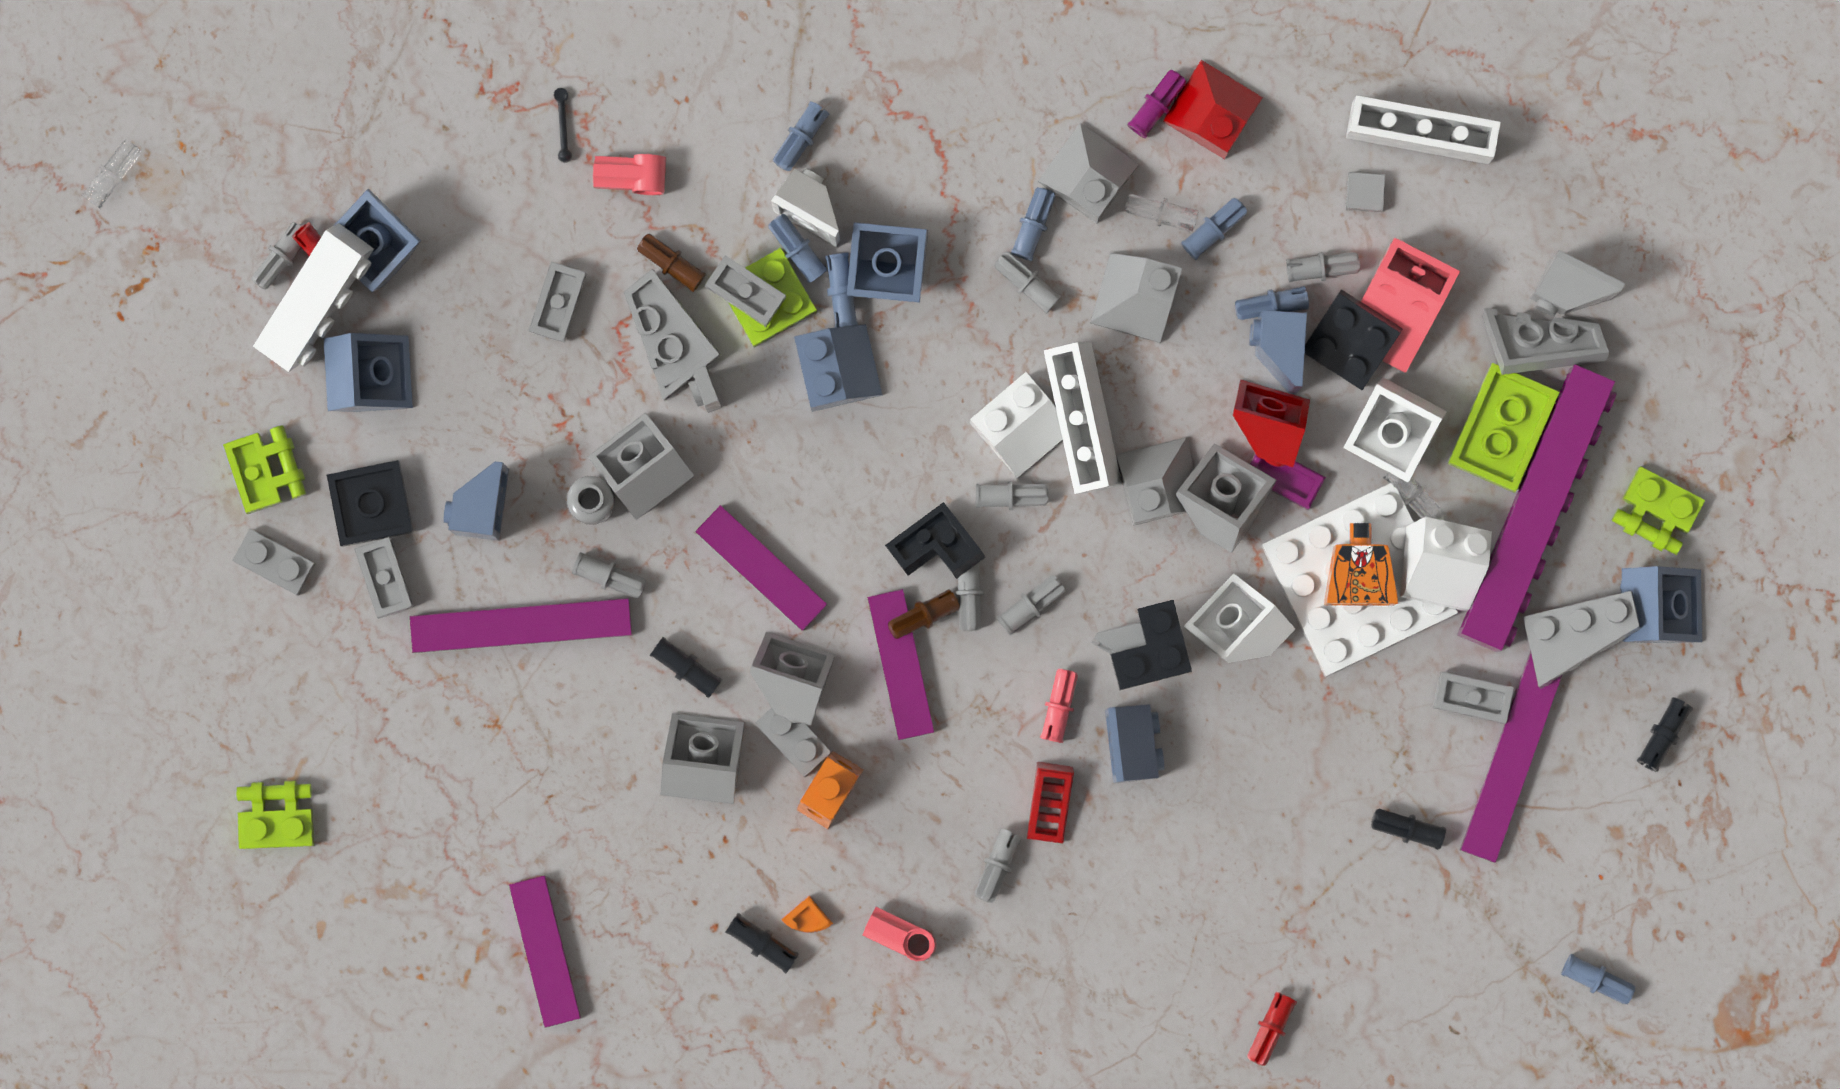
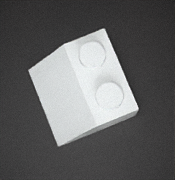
(1019, 425)
(1395, 429)
(1444, 562)

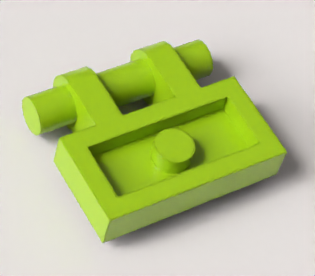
(254, 474)
(1662, 500)
(275, 828)

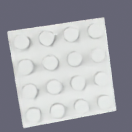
(1302, 567)

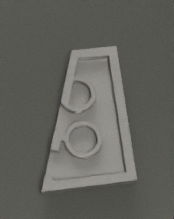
(669, 334)
(1536, 344)
(1576, 632)

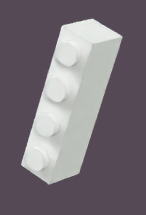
(1423, 129)
(314, 297)
(1082, 417)

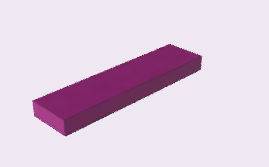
(761, 568)
(900, 668)
(544, 951)

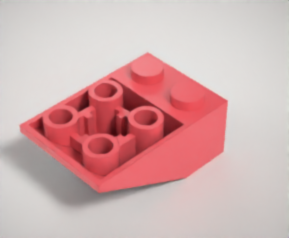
(1410, 293)

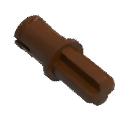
(671, 262)
(924, 614)

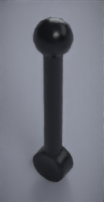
(561, 97)

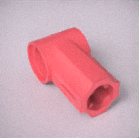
(640, 174)
(896, 934)

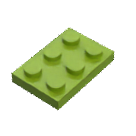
(1503, 428)

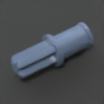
(800, 136)
(1033, 224)
(1214, 228)
(797, 248)
(1284, 301)
(1598, 979)

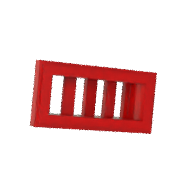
(1054, 771)

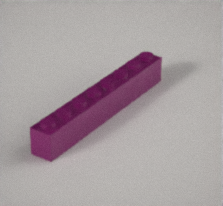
(1537, 507)

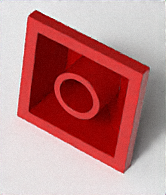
(1212, 109)
(1271, 422)

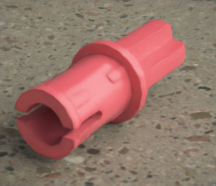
(1059, 705)

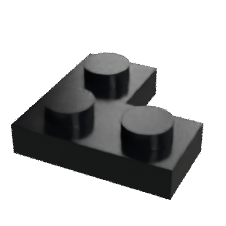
(935, 535)
(1162, 655)

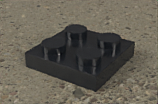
(1352, 339)
(370, 503)

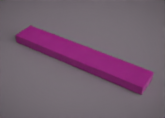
(520, 625)
(1509, 765)

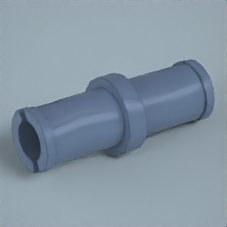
(838, 277)

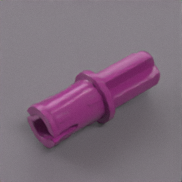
(1157, 103)

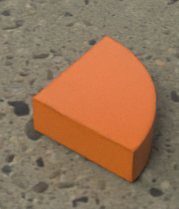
(807, 917)

